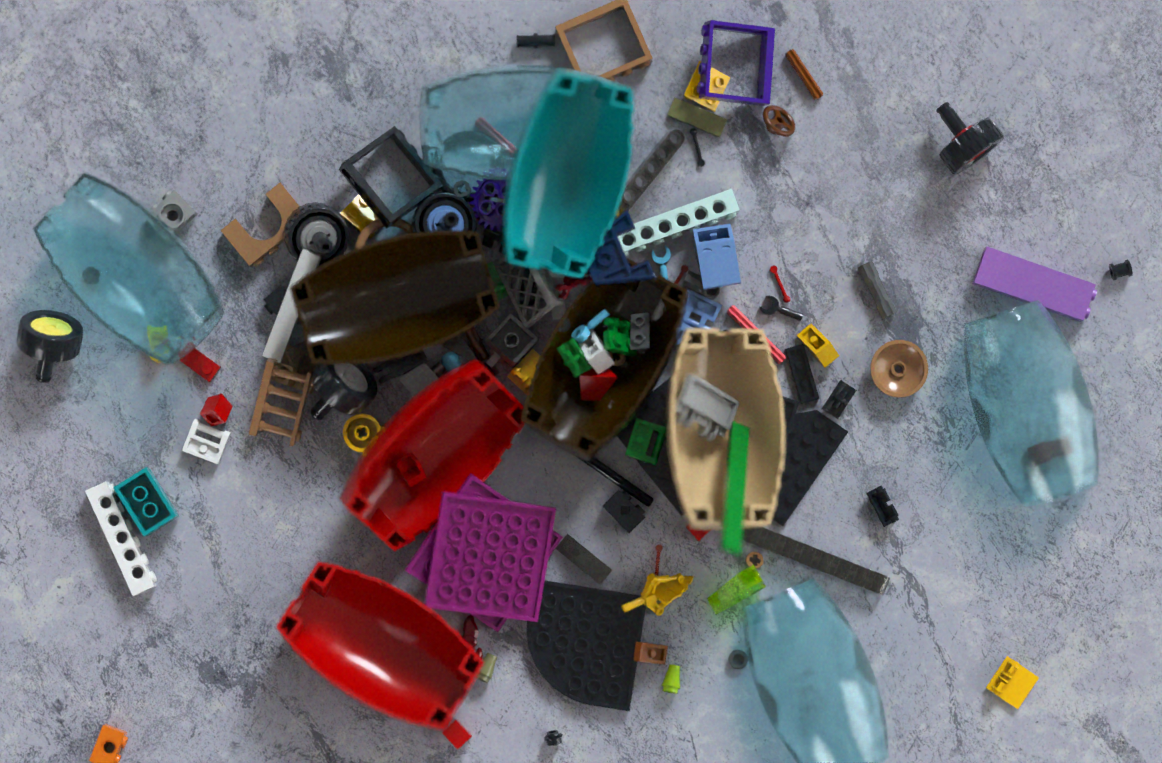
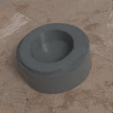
(738, 659)

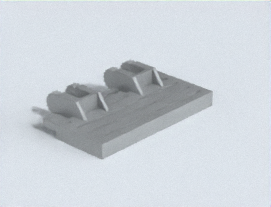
(705, 406)

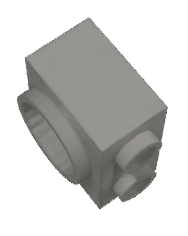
(174, 203)

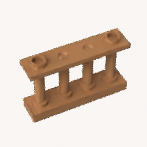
(263, 406)

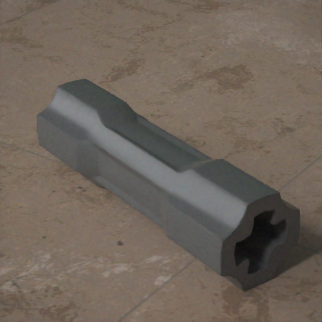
(871, 278)

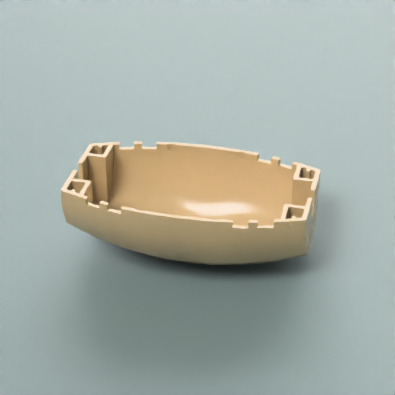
(742, 368)

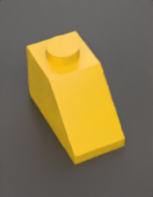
(818, 345)

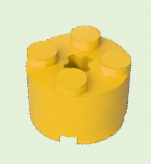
(357, 423)

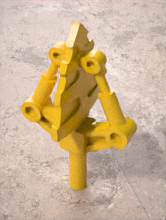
(664, 588)

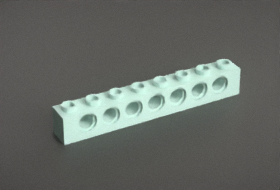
(688, 211)

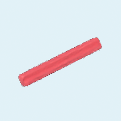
(745, 323)

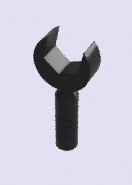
(783, 310)

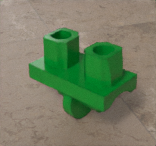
(574, 357)

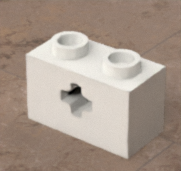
(595, 352)

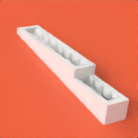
(287, 315)

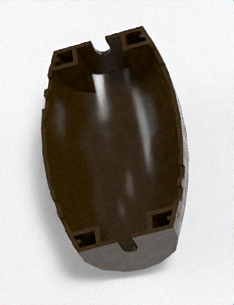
(394, 297)
(554, 394)

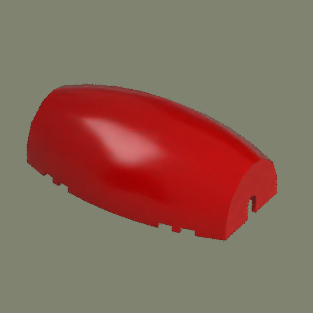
(454, 431)
(380, 646)

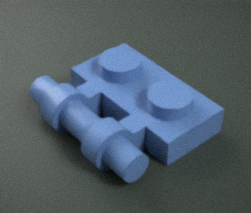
(701, 306)

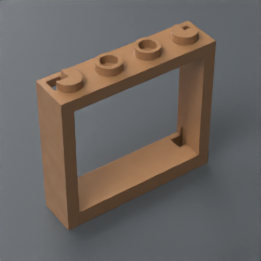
(598, 13)

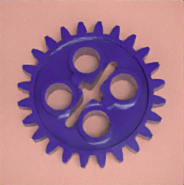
(494, 218)

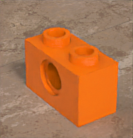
(109, 734)

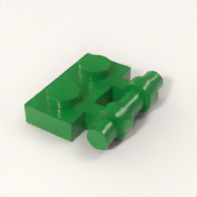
(616, 341)

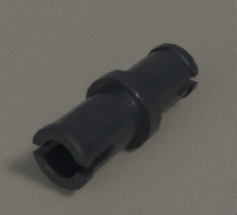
(535, 40)

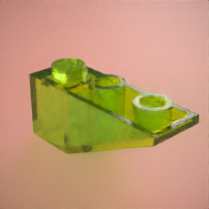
(736, 589)

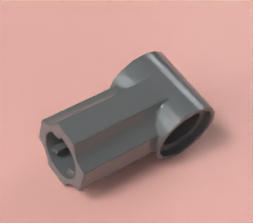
(693, 282)

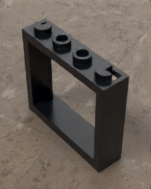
(368, 193)

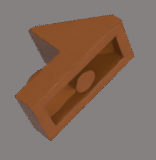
(650, 653)

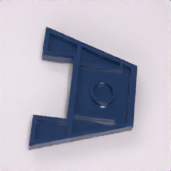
(610, 260)

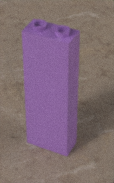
(1033, 282)

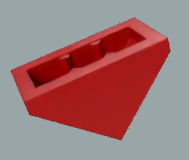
(595, 385)

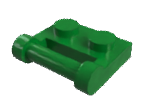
(640, 440)

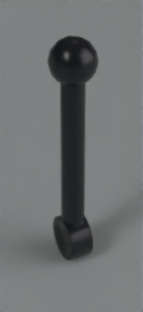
(693, 132)

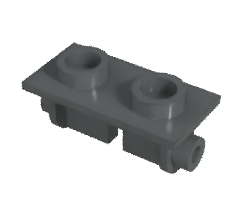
(640, 332)

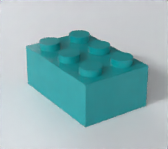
(146, 501)

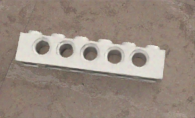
(96, 496)

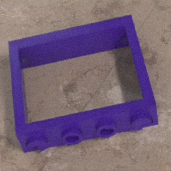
(765, 62)

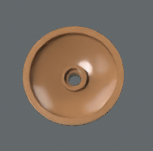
(912, 363)

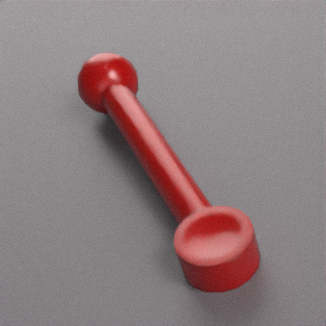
(773, 269)

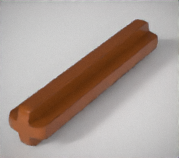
(804, 74)

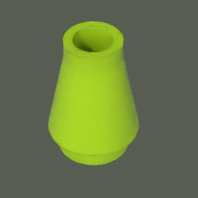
(672, 679)

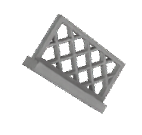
(545, 290)

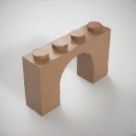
(255, 250)

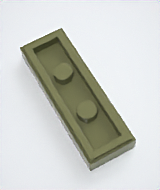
(697, 117)

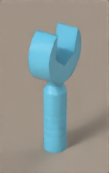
(663, 269)
(582, 332)

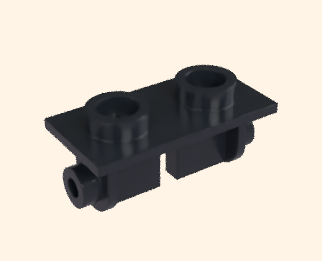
(878, 498)

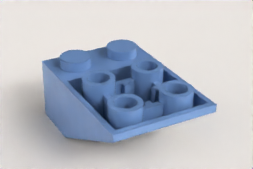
(716, 256)

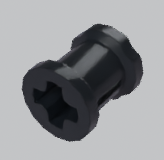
(1120, 269)

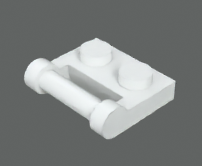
(202, 447)

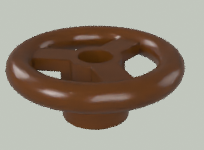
(777, 123)

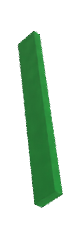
(735, 489)

